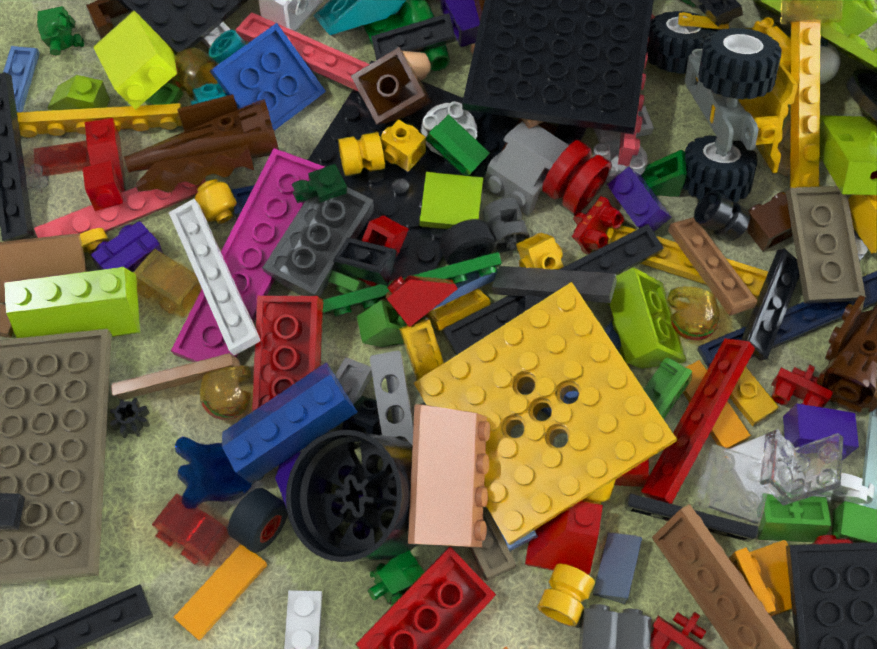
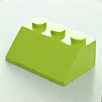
(644, 321)

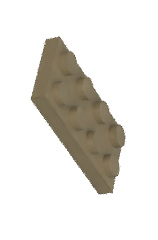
(825, 244)

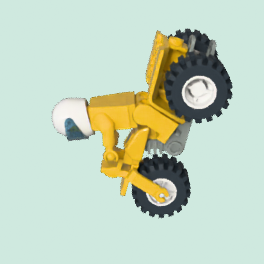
(740, 86)

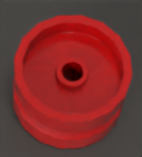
(576, 177)

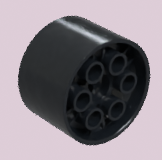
(320, 515)

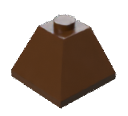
(391, 88)

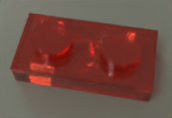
(62, 158)

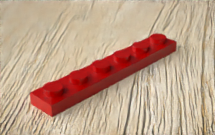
(698, 420)

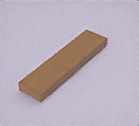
(712, 266)
(171, 377)

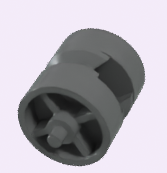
(505, 224)

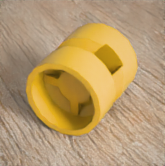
(361, 153)
(565, 597)

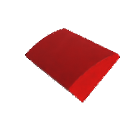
(288, 345)
(432, 608)

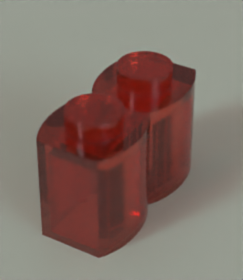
(191, 530)

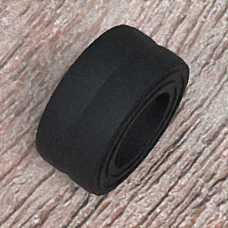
(466, 241)

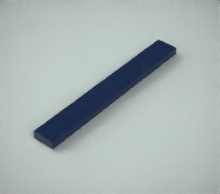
(800, 320)

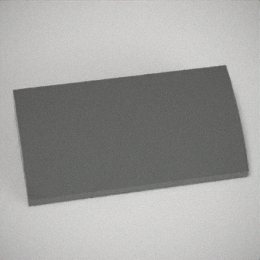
(314, 238)

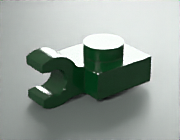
(323, 183)

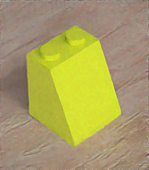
(136, 59)

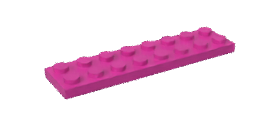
(247, 249)

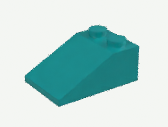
(348, 14)

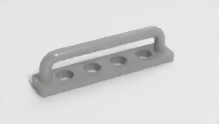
(391, 367)

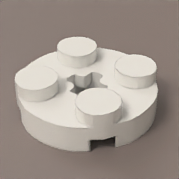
(851, 491)

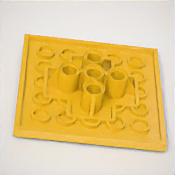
(607, 427)

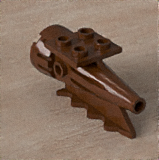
(213, 142)
(853, 360)

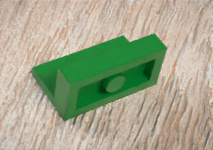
(457, 145)

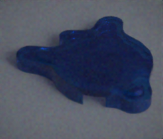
(208, 474)

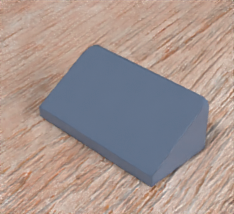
(617, 567)

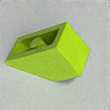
(79, 93)

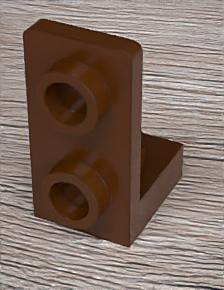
(101, 14)

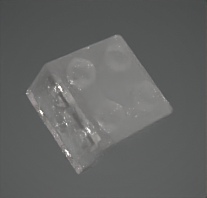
(800, 471)
(730, 484)

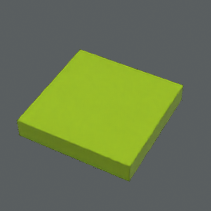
(450, 199)

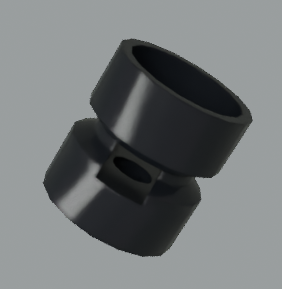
(724, 217)

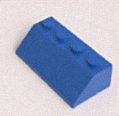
(287, 424)

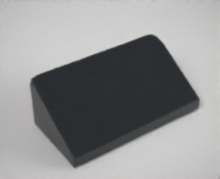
(366, 261)

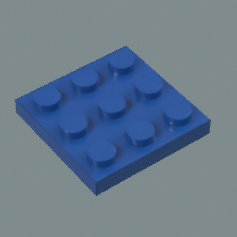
(269, 71)

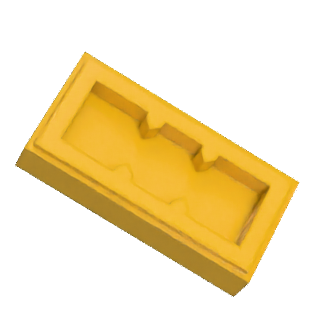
(458, 309)
(421, 347)
(752, 398)

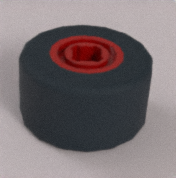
(257, 520)

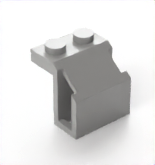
(523, 165)

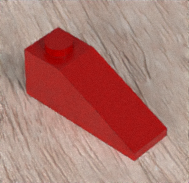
(105, 145)

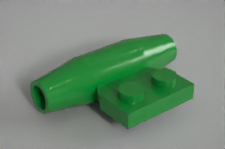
(411, 12)

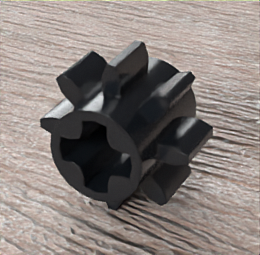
(132, 424)

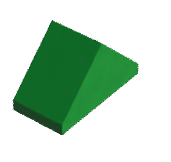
(666, 174)

